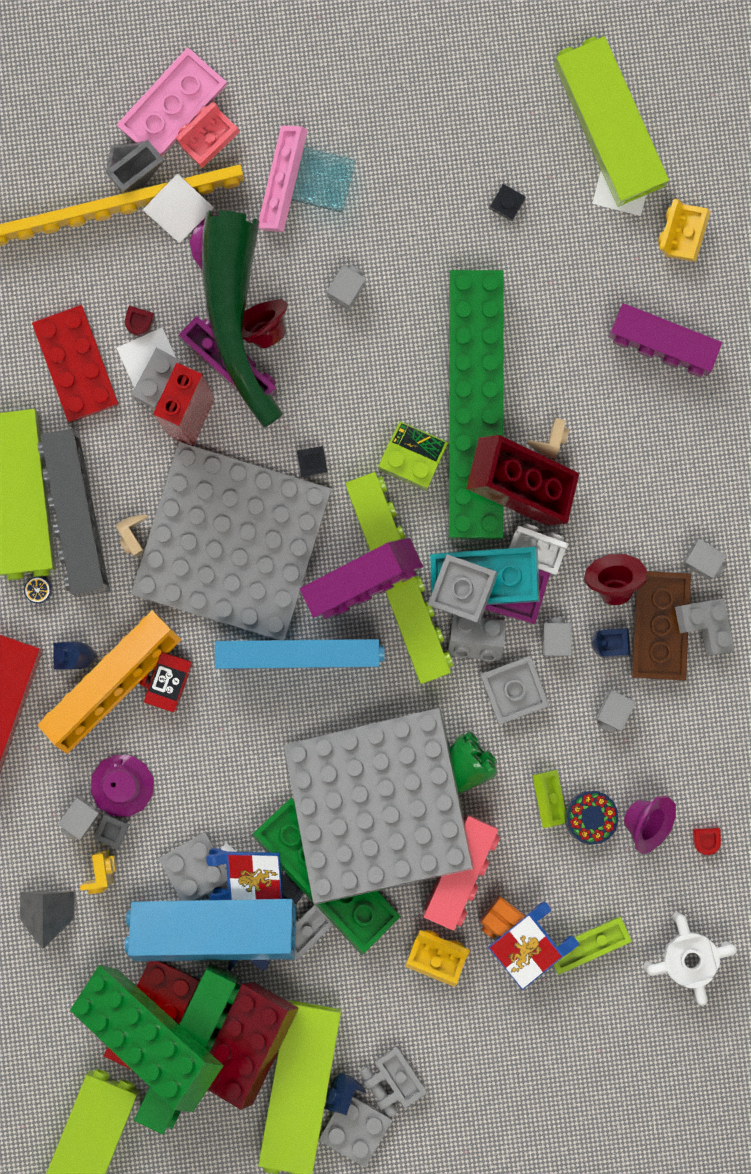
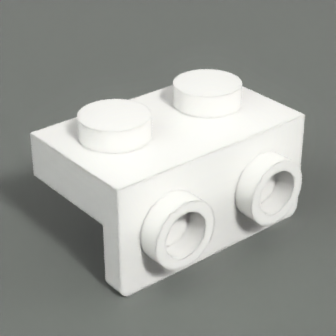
(550, 547)

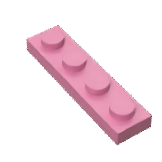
(282, 178)

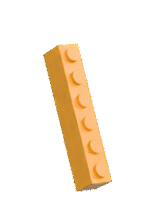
(108, 682)

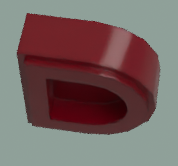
(138, 321)

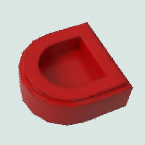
(707, 840)

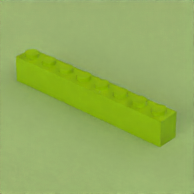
(405, 598)

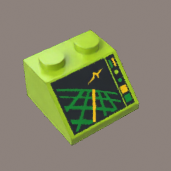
(412, 456)

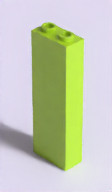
(610, 120)
(24, 503)
(300, 1090)
(94, 1125)

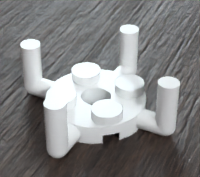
(687, 943)

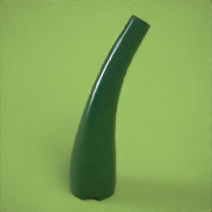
(226, 269)

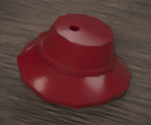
(265, 323)
(615, 577)

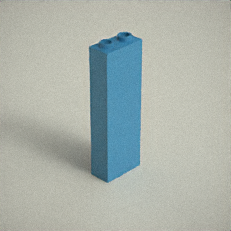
(298, 654)
(211, 930)

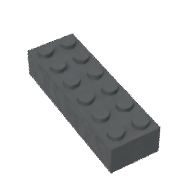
(74, 513)

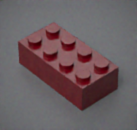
(522, 480)
(250, 1043)

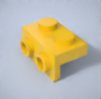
(683, 231)
(104, 866)
(437, 957)

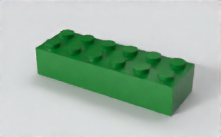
(200, 1019)
(146, 1038)

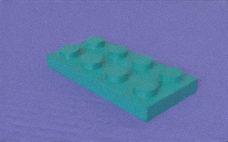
(515, 567)

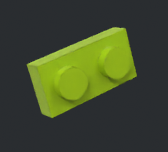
(549, 798)

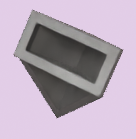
(132, 164)
(46, 913)

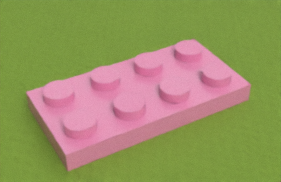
(172, 102)

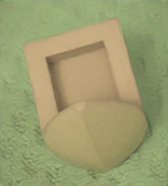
(557, 436)
(130, 542)

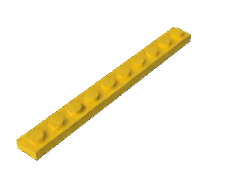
(103, 208)

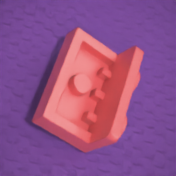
(206, 134)

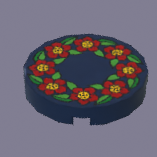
(591, 817)

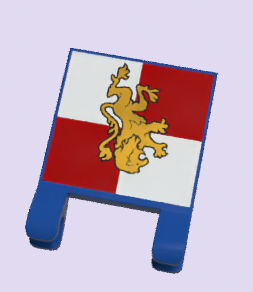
(248, 874)
(527, 948)

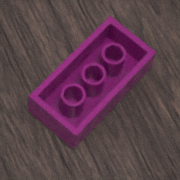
(362, 579)

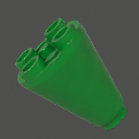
(471, 763)

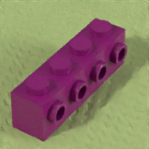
(665, 340)
(201, 341)

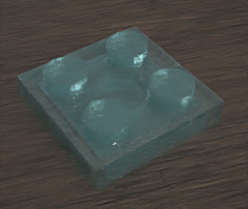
(323, 180)

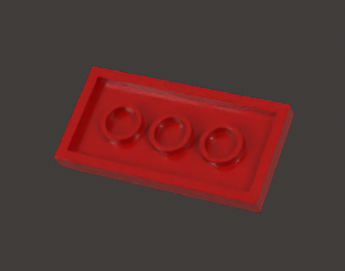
(75, 363)
(168, 989)

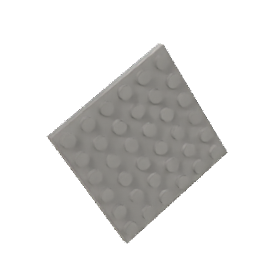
(231, 541)
(378, 806)

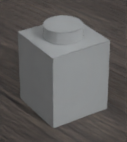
(346, 286)
(705, 560)
(556, 638)
(614, 712)
(79, 819)

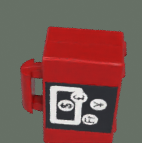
(167, 682)

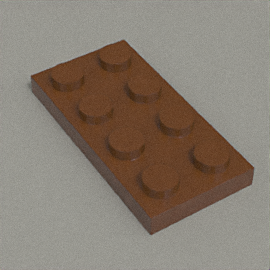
(657, 642)

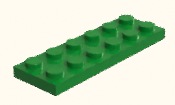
(360, 917)

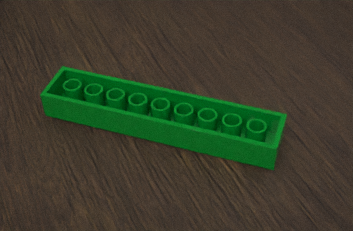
(474, 395)

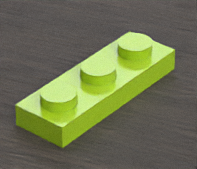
(594, 944)

